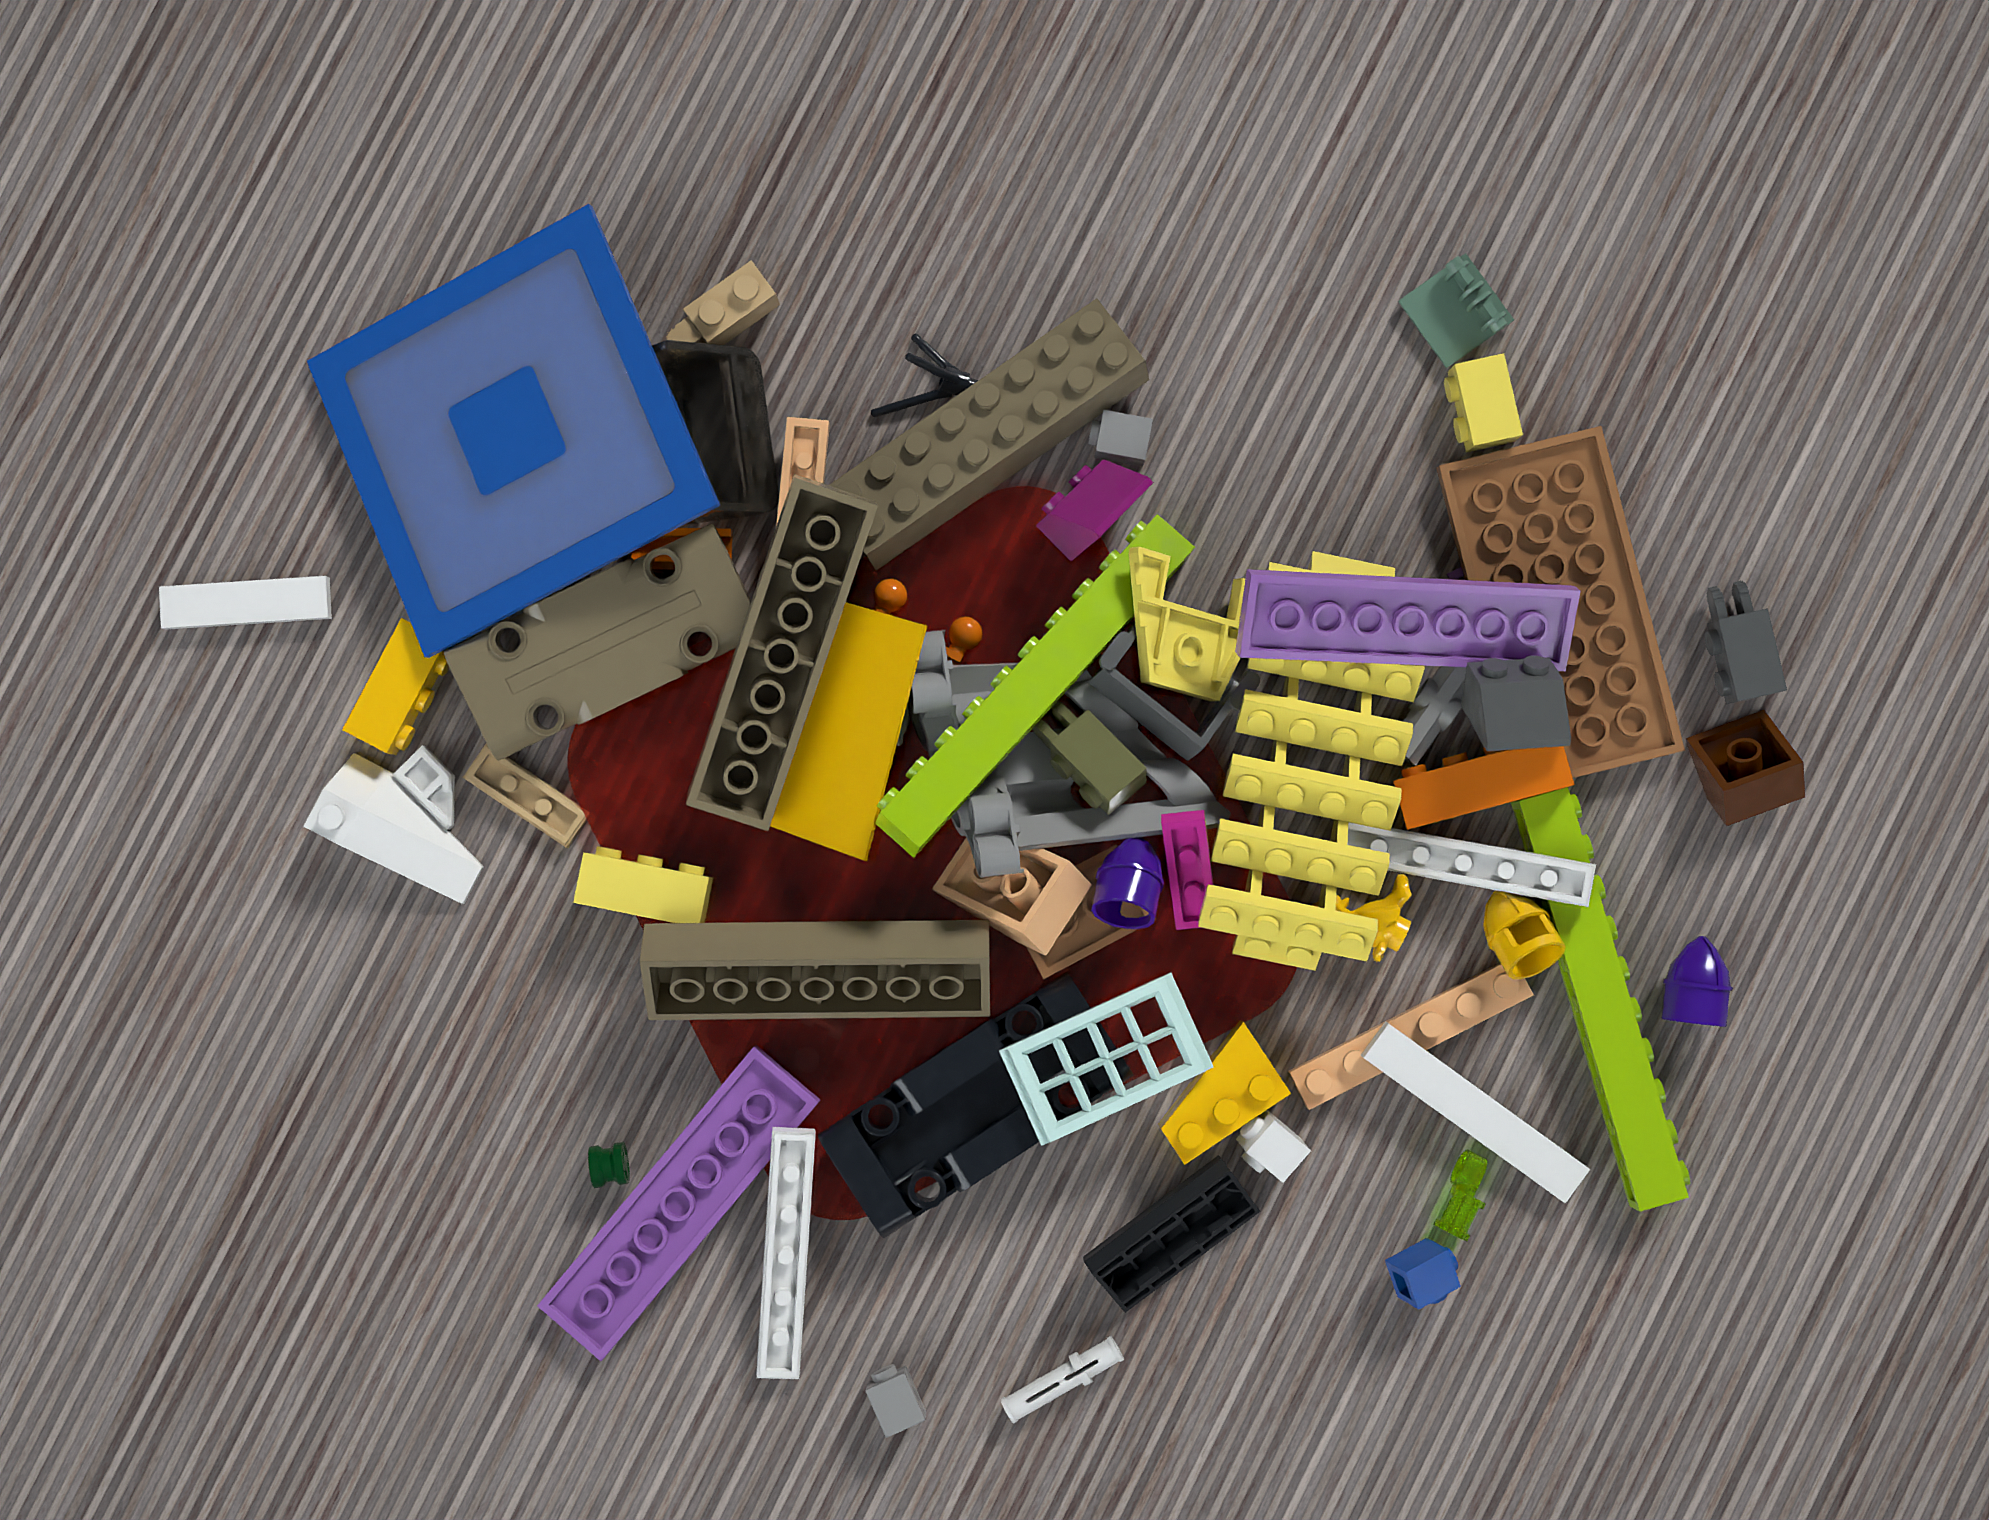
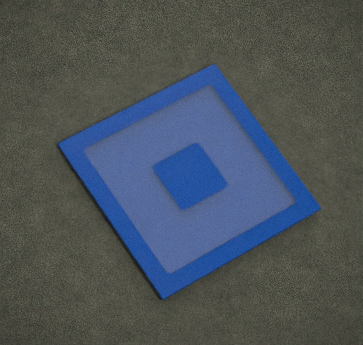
(511, 432)

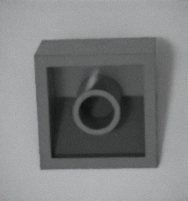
(1516, 703)

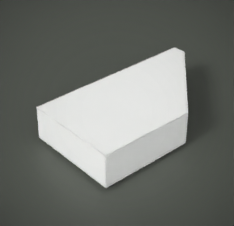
(430, 784)

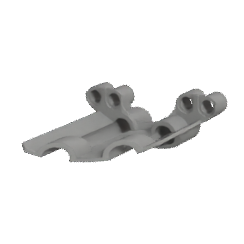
(1024, 798)

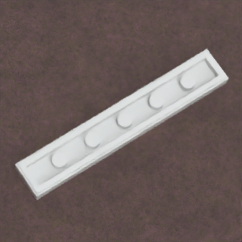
(1479, 864)
(1475, 1112)
(785, 1252)

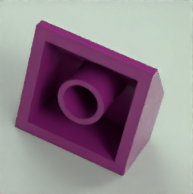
(1091, 506)

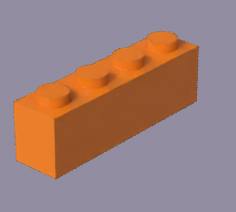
(1480, 783)

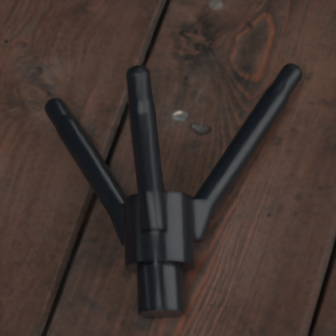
(951, 379)

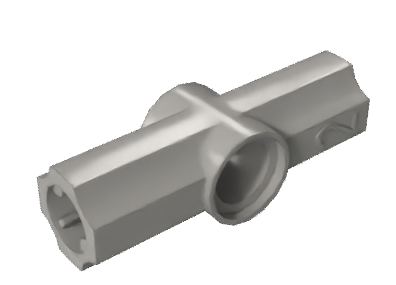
(1434, 709)

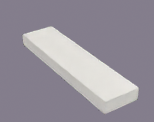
(245, 602)

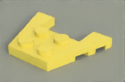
(1176, 643)

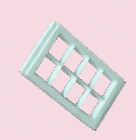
(1179, 1025)

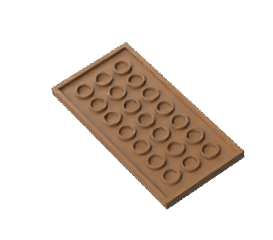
(1558, 520)

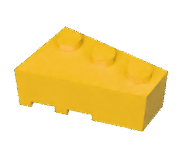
(1224, 1096)

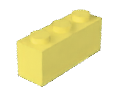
(643, 887)

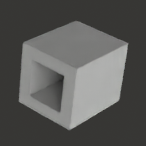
(1121, 437)
(895, 1399)

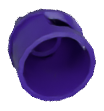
(1132, 876)
(1697, 986)

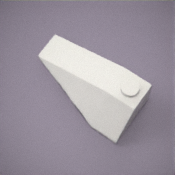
(385, 823)

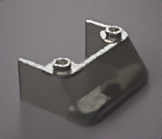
(726, 421)

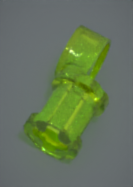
(1462, 1205)

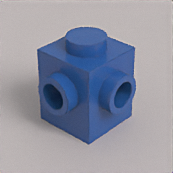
(1423, 1273)

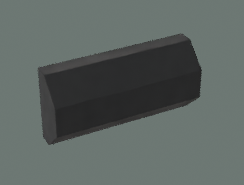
(1171, 1234)

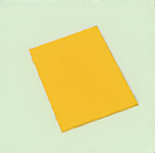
(851, 732)

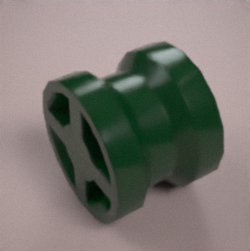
(608, 1165)

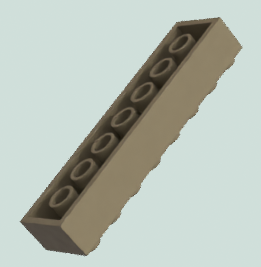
(994, 429)
(781, 652)
(816, 969)

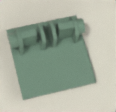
(1456, 310)

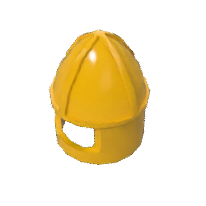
(1521, 935)

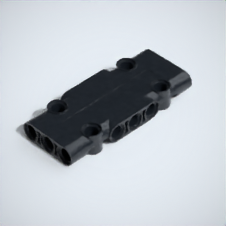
(960, 1112)

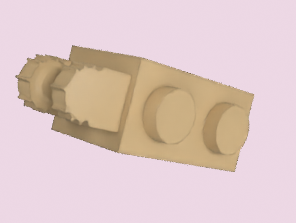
(727, 308)

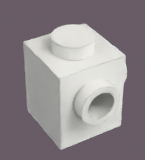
(1271, 1146)

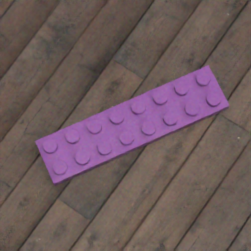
(1402, 619)
(677, 1203)

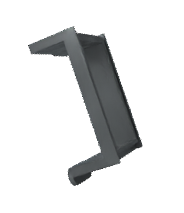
(1153, 715)

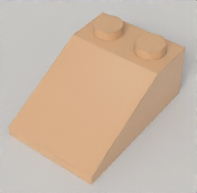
(1024, 905)

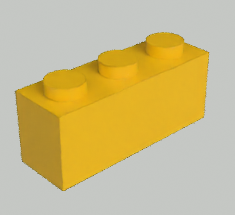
(396, 692)

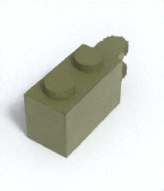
(1092, 759)

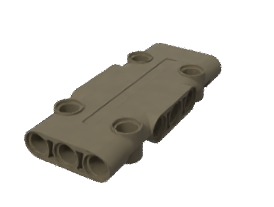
(601, 642)

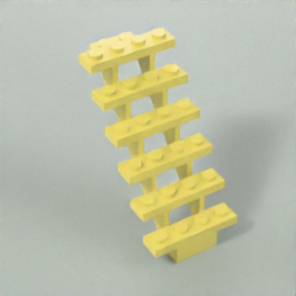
(1287, 929)

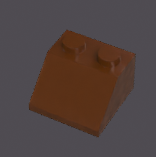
(1747, 767)

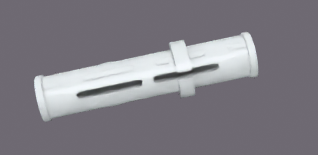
(1106, 1353)

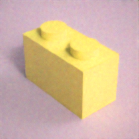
(1483, 403)

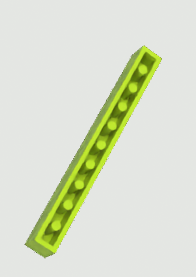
(1022, 694)
(1606, 1013)

